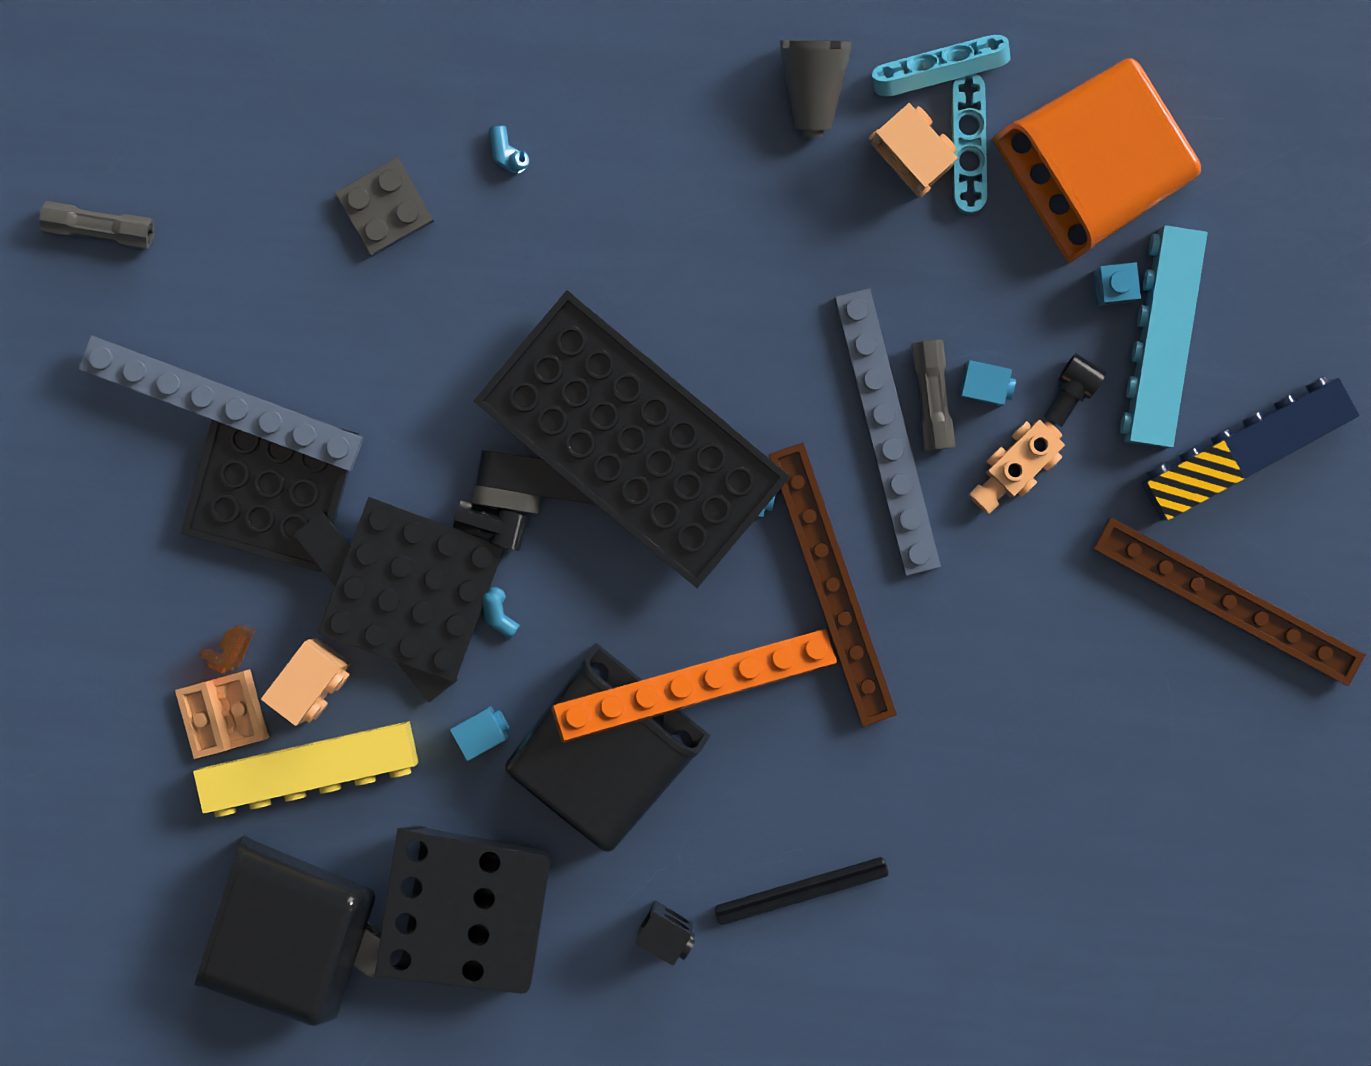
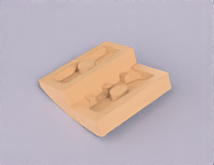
(222, 714)

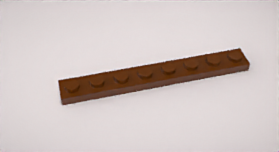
(834, 586)
(1228, 601)

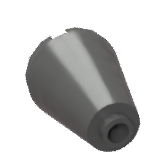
(814, 81)

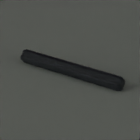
(801, 890)

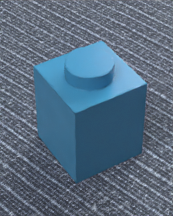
(1117, 284)
(986, 383)
(480, 732)

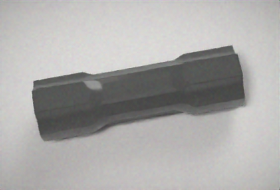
(71, 221)
(930, 368)

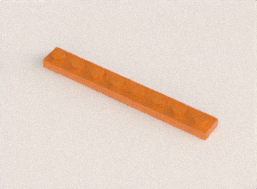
(693, 685)

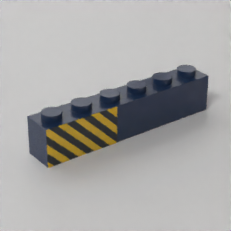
(1250, 448)

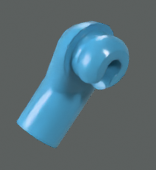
(504, 154)
(494, 615)

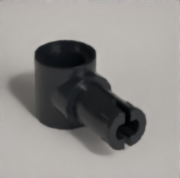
(1078, 381)

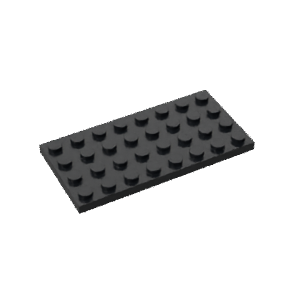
(632, 439)

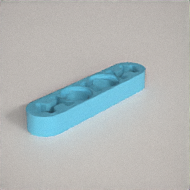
(941, 65)
(969, 143)

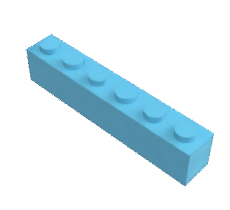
(1164, 336)

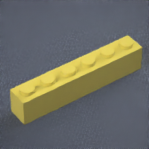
(306, 767)

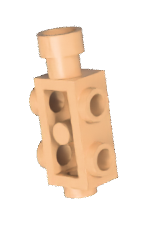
(1026, 457)

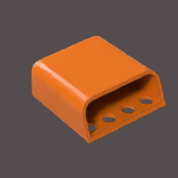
(1106, 152)

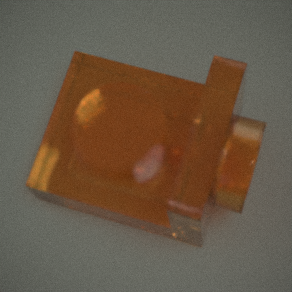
(235, 646)

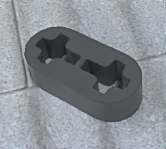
(506, 499)

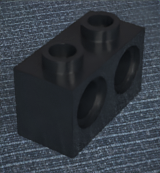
(666, 934)

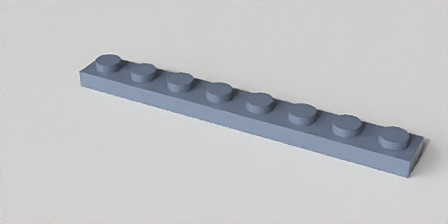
(221, 403)
(887, 431)

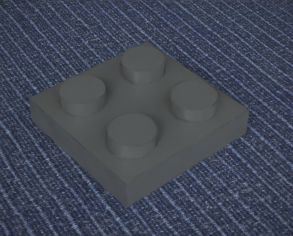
(384, 206)

